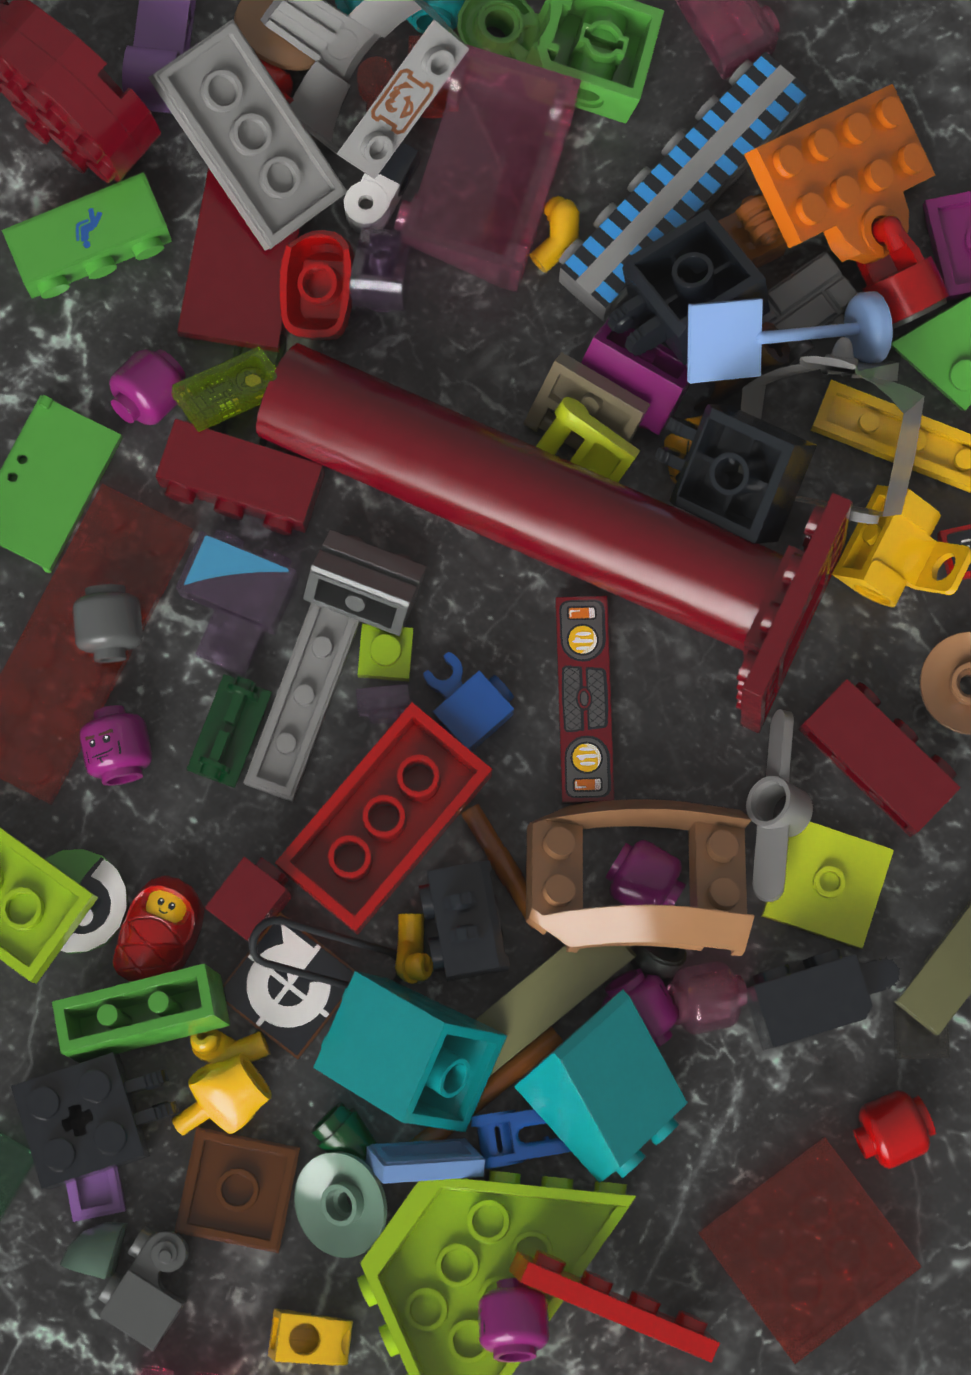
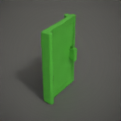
(54, 482)

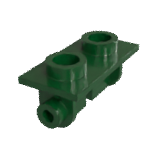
(229, 730)

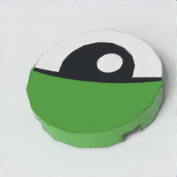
(108, 911)

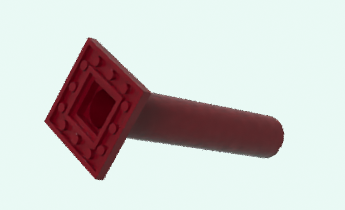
(562, 514)

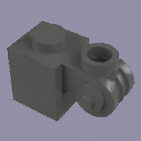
(139, 1301)

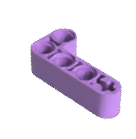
(160, 36)

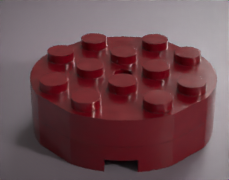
(68, 95)

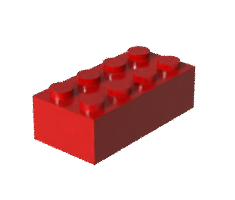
(384, 818)

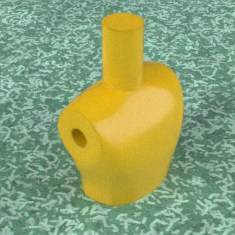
(225, 1093)

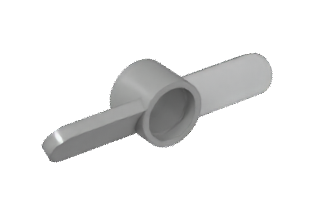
(774, 833)

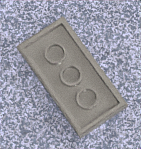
(248, 134)

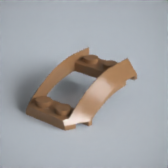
(716, 879)

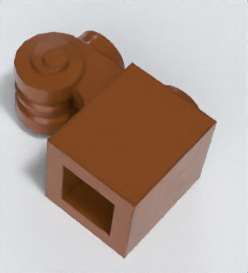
(755, 230)

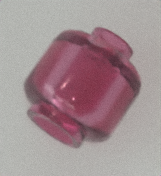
(708, 997)

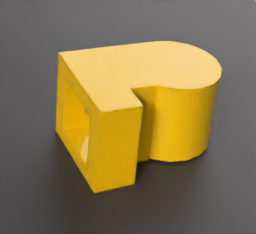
(309, 1338)

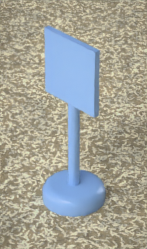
(729, 337)

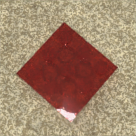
(809, 1250)

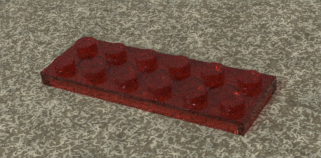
(51, 683)

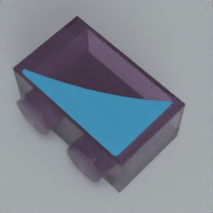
(238, 580)

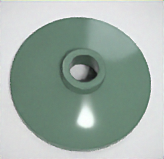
(324, 1207)

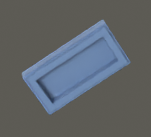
(424, 1160)

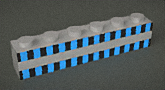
(686, 182)

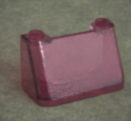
(491, 166)

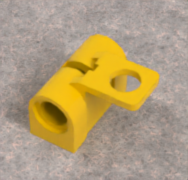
(899, 553)

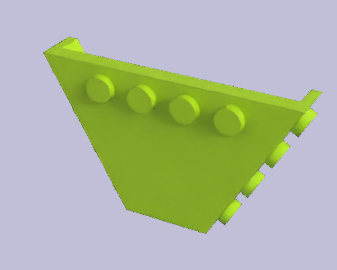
(454, 1246)

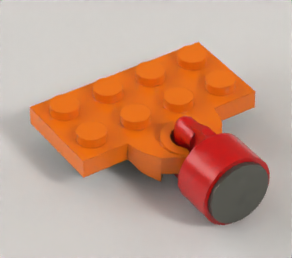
(849, 182)

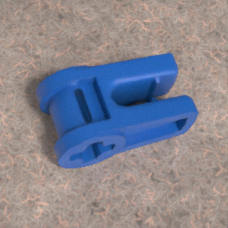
(511, 1147)

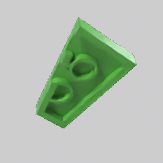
(942, 351)

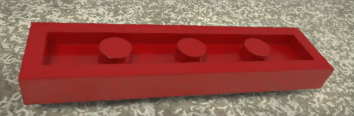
(595, 1295)

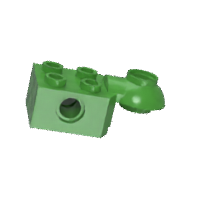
(590, 40)

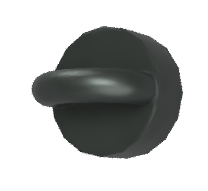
(659, 961)

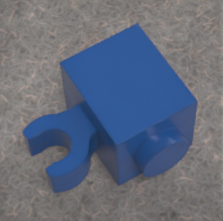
(473, 708)

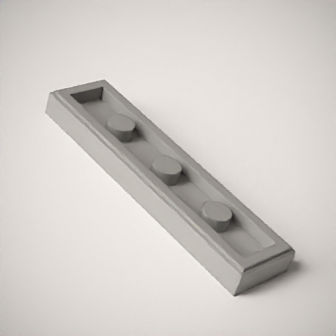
(301, 702)

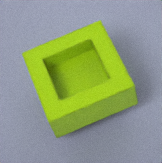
(385, 654)

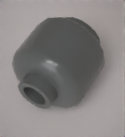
(107, 622)

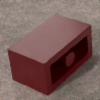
(250, 896)

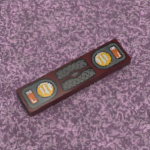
(584, 699)

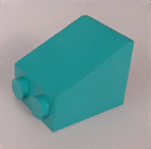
(409, 1053)
(606, 1090)

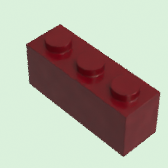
(239, 478)
(881, 756)

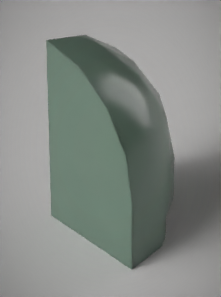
(96, 1250)

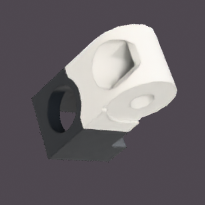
(374, 200)

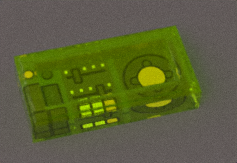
(225, 389)

